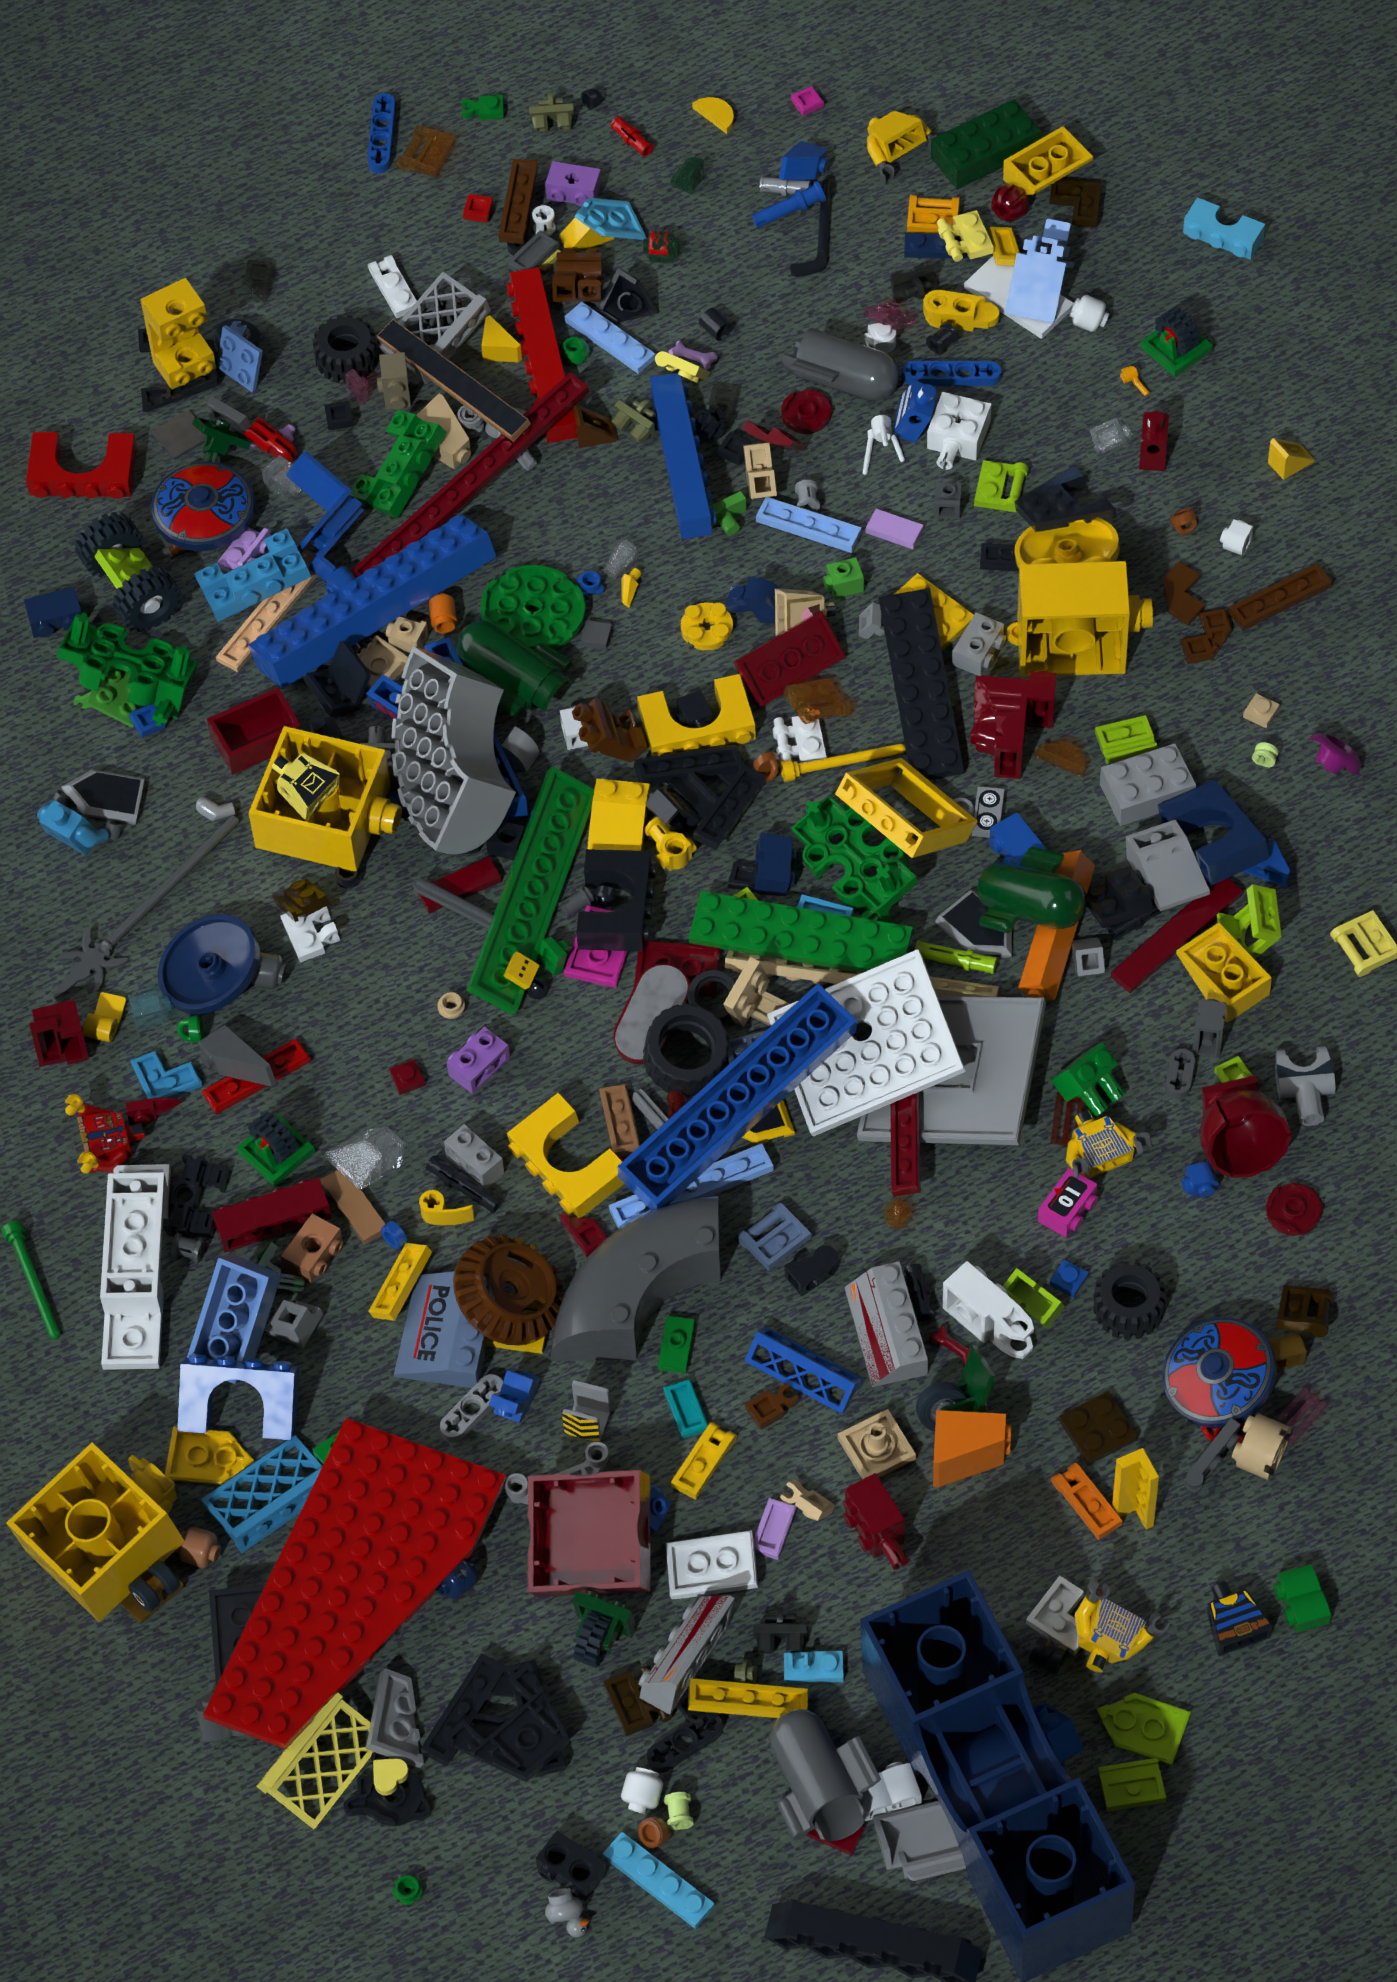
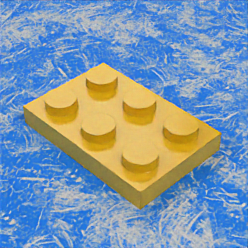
(950, 616)

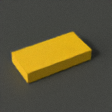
(1004, 245)

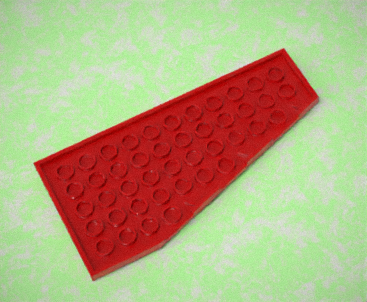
(356, 1566)

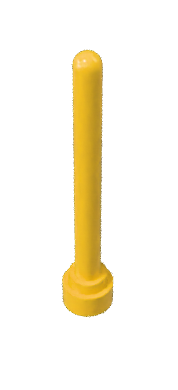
(791, 770)

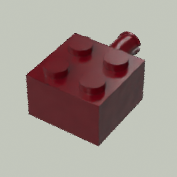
(875, 1519)

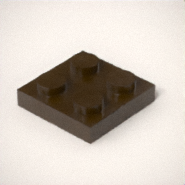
(1098, 1428)

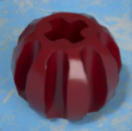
(1009, 202)

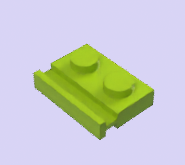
(1125, 739)
(1132, 1784)

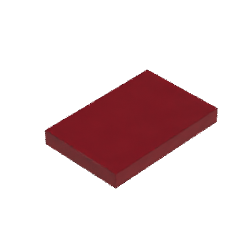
(689, 958)

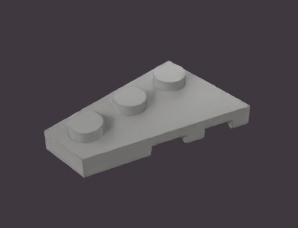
(393, 1721)

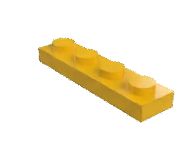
(744, 1698)

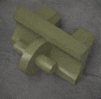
(549, 110)
(626, 415)

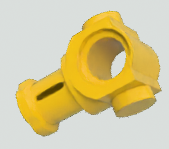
(669, 842)

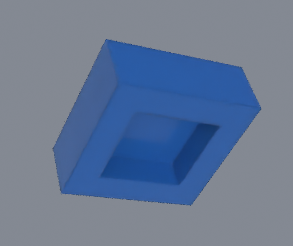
(143, 721)
(1069, 1278)

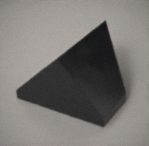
(626, 299)

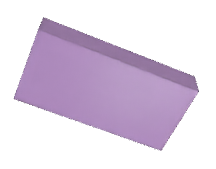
(894, 528)
(774, 1528)

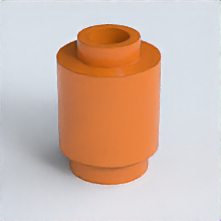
(442, 613)

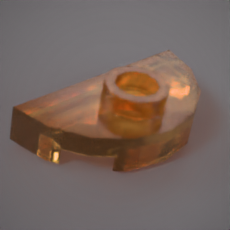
(1063, 755)

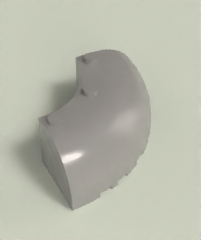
(448, 753)

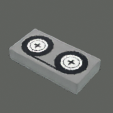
(987, 810)

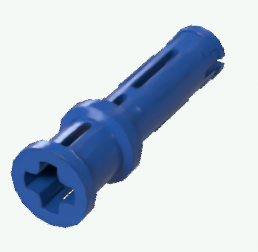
(799, 200)

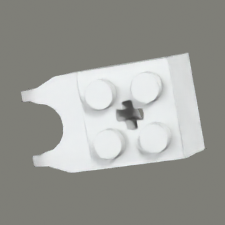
(986, 1309)

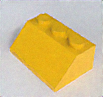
(1045, 161)

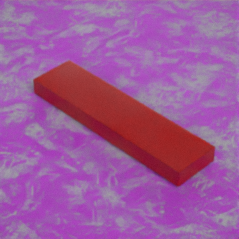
(233, 1090)

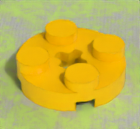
(706, 613)

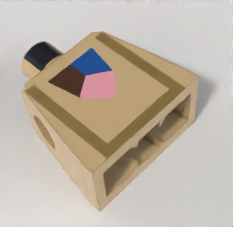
(797, 605)

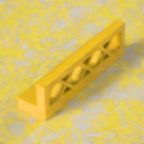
(1136, 1487)

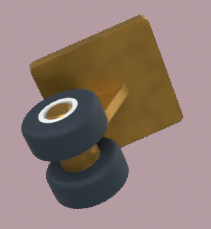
(152, 1593)

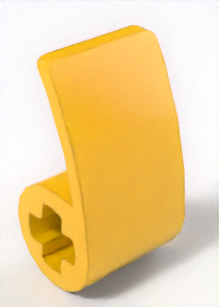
(106, 1019)
(439, 1214)

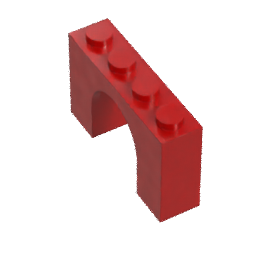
(109, 479)

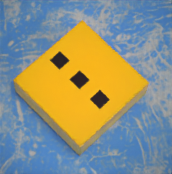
(521, 970)

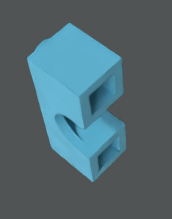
(1240, 239)

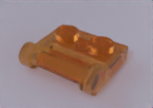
(432, 155)
(817, 694)

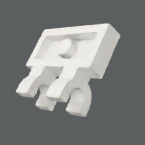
(304, 936)

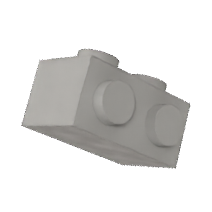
(978, 644)

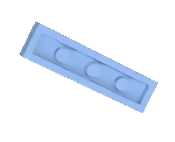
(610, 337)
(808, 524)

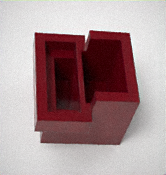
(58, 1034)

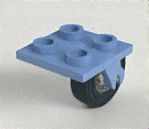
(239, 351)

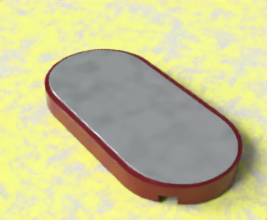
(654, 991)

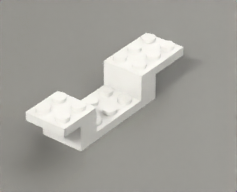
(131, 1266)

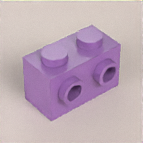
(478, 1059)

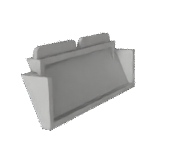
(919, 1841)

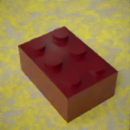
(251, 729)

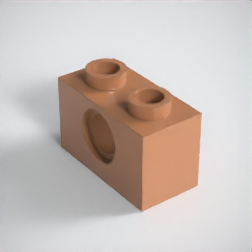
(313, 1234)

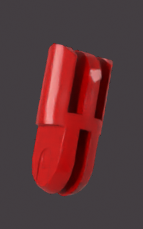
(270, 440)

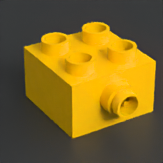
(1077, 616)
(346, 819)
(98, 1528)

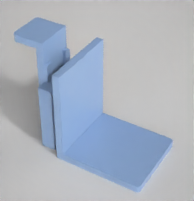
(1040, 275)

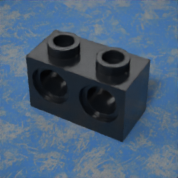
(576, 1861)

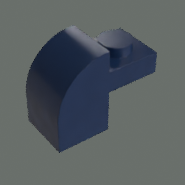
(755, 597)

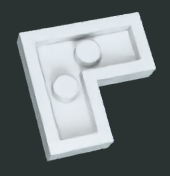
(1052, 1614)

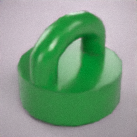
(195, 1029)

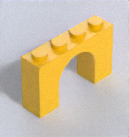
(732, 725)
(578, 1190)

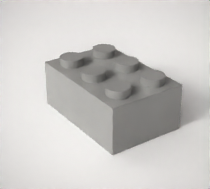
(1145, 781)

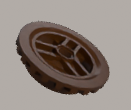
(501, 1314)

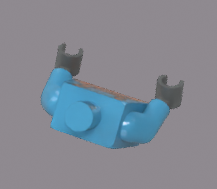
(72, 827)

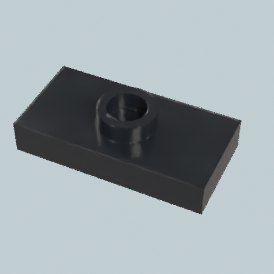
(998, 557)

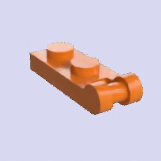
(1087, 1501)

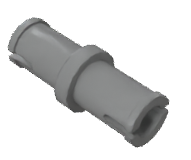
(785, 187)

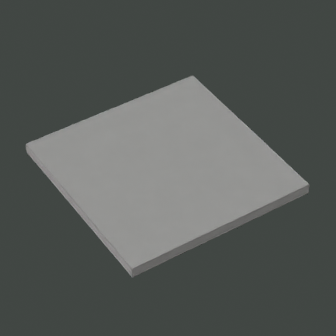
(990, 1099)

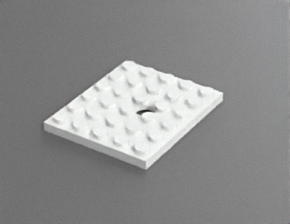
(901, 1057)

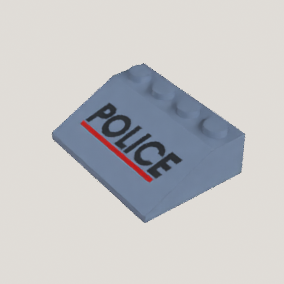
(437, 1337)

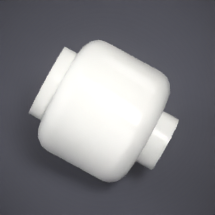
(1089, 313)
(642, 1790)

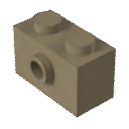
(394, 381)

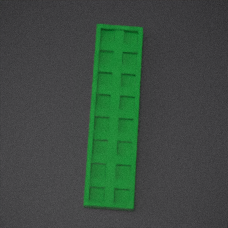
(796, 933)

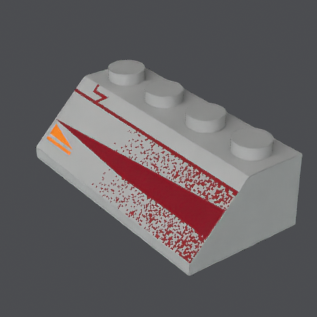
(886, 1325)
(686, 1652)

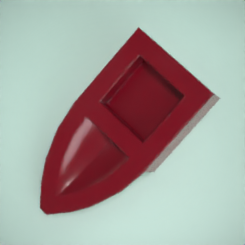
(146, 1110)

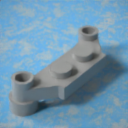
(591, 1466)

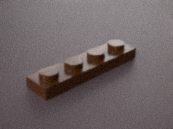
(518, 201)
(1280, 597)

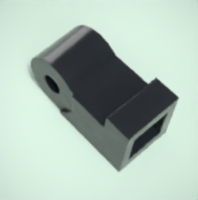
(813, 1270)

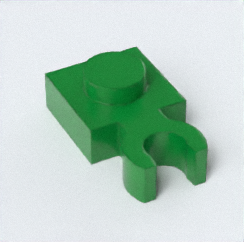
(487, 107)

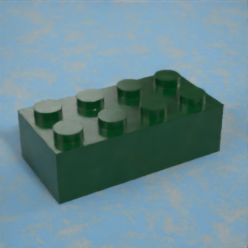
(983, 143)

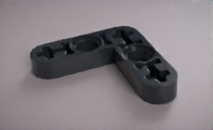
(695, 1720)

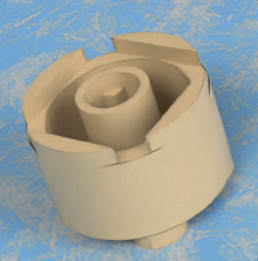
(1261, 1446)

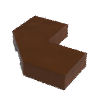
(1178, 601)
(1206, 646)

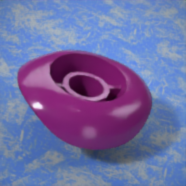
(1336, 754)

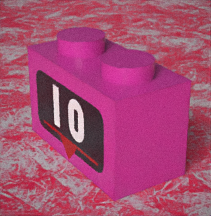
(1067, 1203)

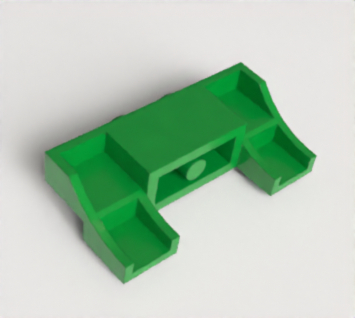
(403, 466)

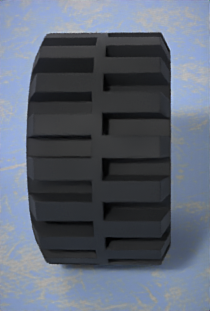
(343, 333)
(1125, 1319)

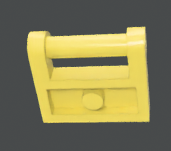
(685, 368)
(1372, 937)

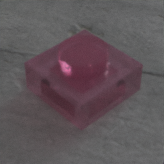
(357, 386)

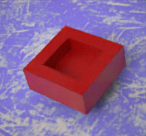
(478, 208)

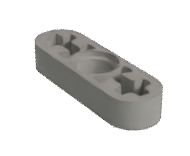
(472, 1420)

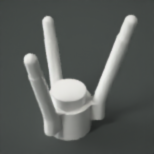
(882, 432)

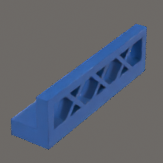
(808, 1360)

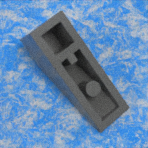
(234, 1058)

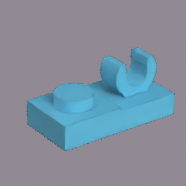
(813, 1667)

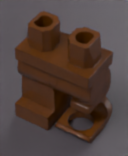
(580, 270)
(607, 731)

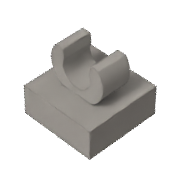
(870, 622)

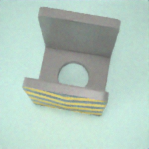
(587, 1401)

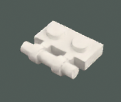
(807, 737)

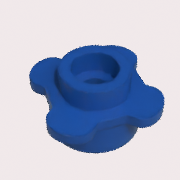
(590, 577)

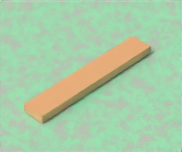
(263, 620)

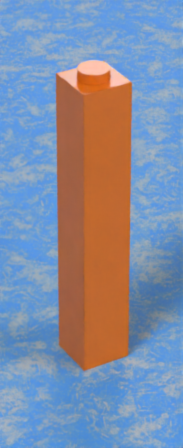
(1052, 946)

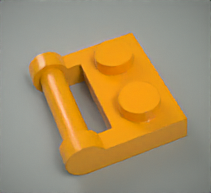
(925, 213)

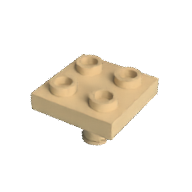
(876, 1445)

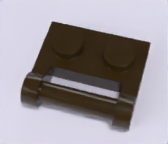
(1295, 1309)

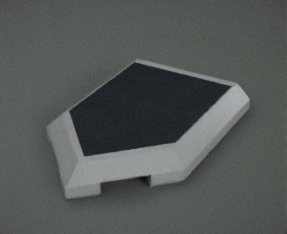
(106, 795)
(963, 925)

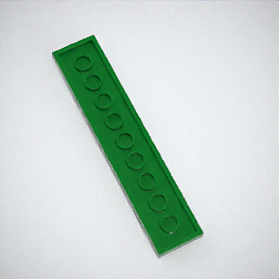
(532, 887)

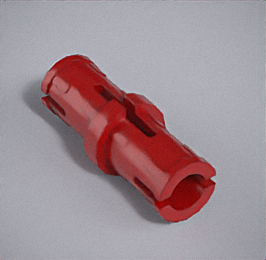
(623, 128)

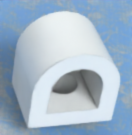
(881, 337)
(1237, 537)

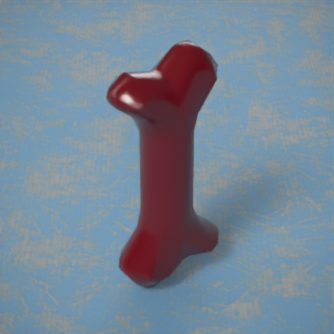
(943, 1338)

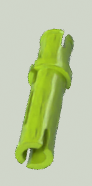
(956, 957)

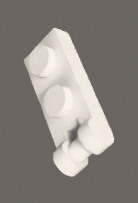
(392, 286)

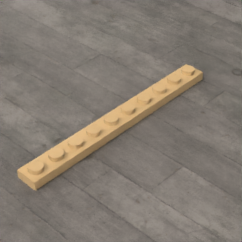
(819, 974)

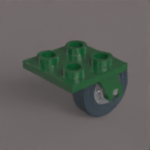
(965, 1396)

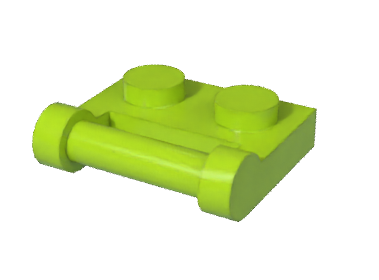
(992, 484)

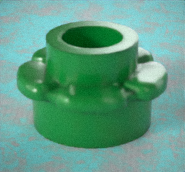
(407, 1882)

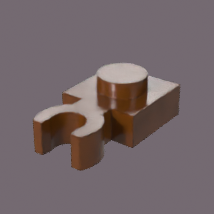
(768, 1408)

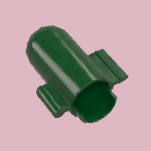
(524, 673)
(1030, 893)

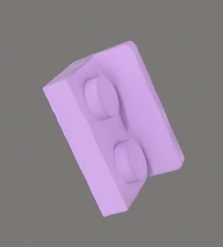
(244, 549)

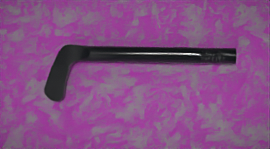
(820, 262)

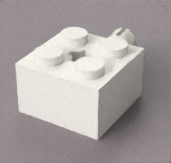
(958, 428)

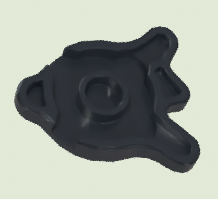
(397, 1809)

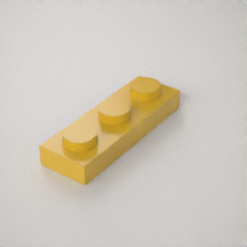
(400, 1281)

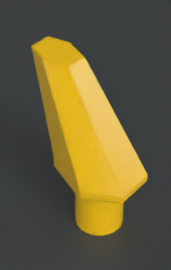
(629, 586)

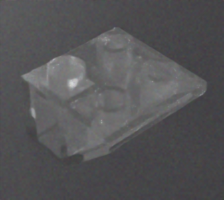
(368, 1155)

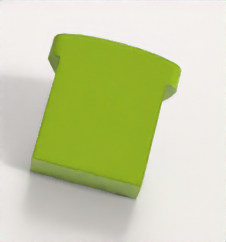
(1232, 1070)

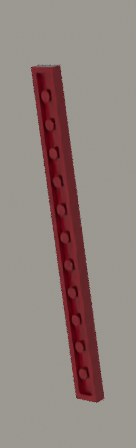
(478, 472)

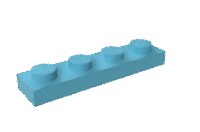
(658, 1880)

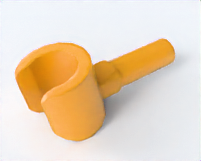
(1130, 374)

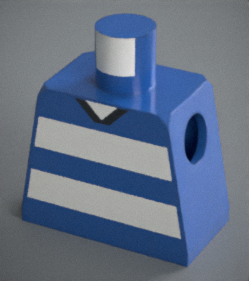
(918, 402)

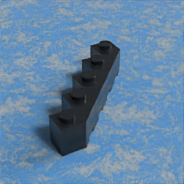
(872, 1942)

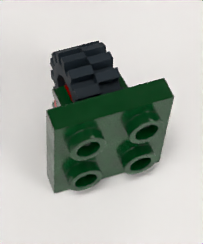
(599, 1626)

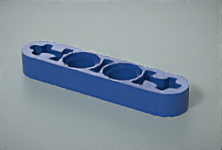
(381, 133)
(952, 369)

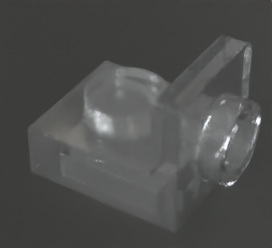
(1111, 435)

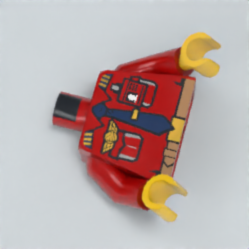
(102, 1135)

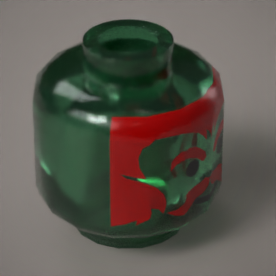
(661, 246)

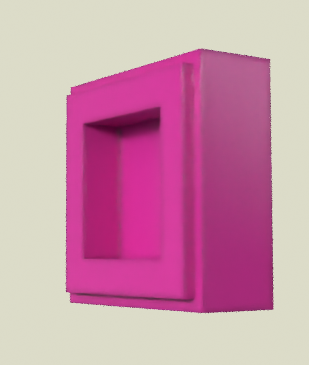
(807, 100)

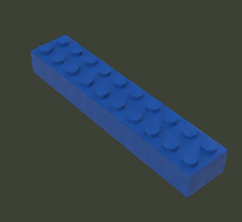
(372, 600)
(737, 1098)

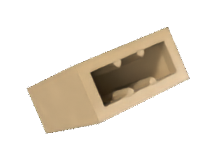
(456, 444)

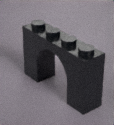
(626, 927)

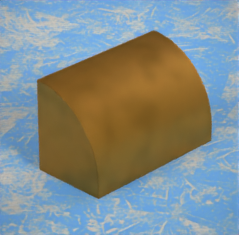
(1288, 1350)

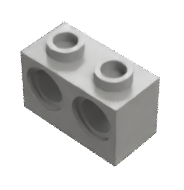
(474, 1157)

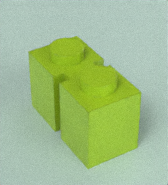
(1041, 1306)

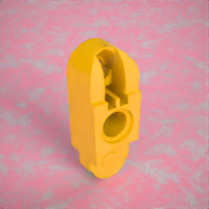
(959, 310)

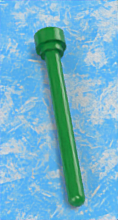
(15, 1234)

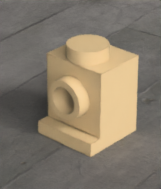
(406, 634)

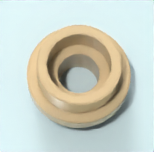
(451, 999)

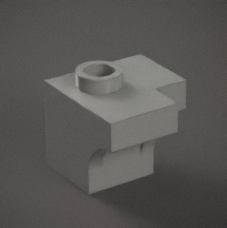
(294, 1322)

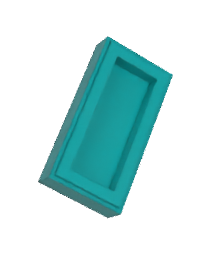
(685, 1408)

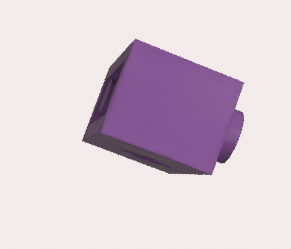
(572, 183)

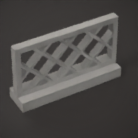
(459, 330)

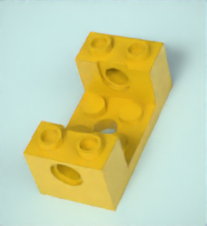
(174, 334)

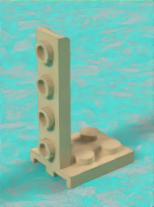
(750, 996)

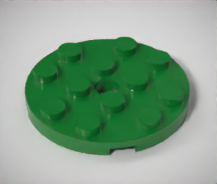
(558, 600)

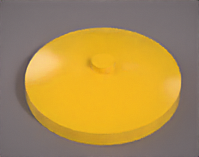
(1069, 543)

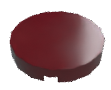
(809, 418)
(1293, 1209)

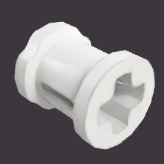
(548, 219)

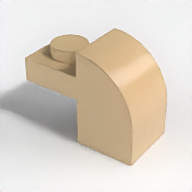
(759, 470)

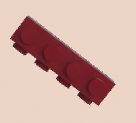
(270, 1214)

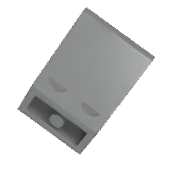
(1166, 864)

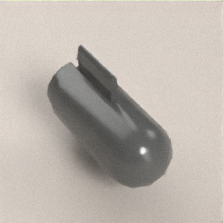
(843, 365)
(823, 1779)

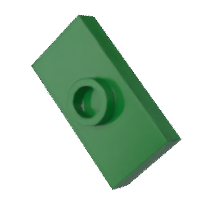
(676, 1344)

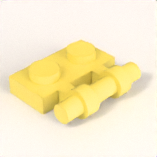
(972, 235)

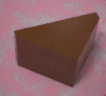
(592, 428)

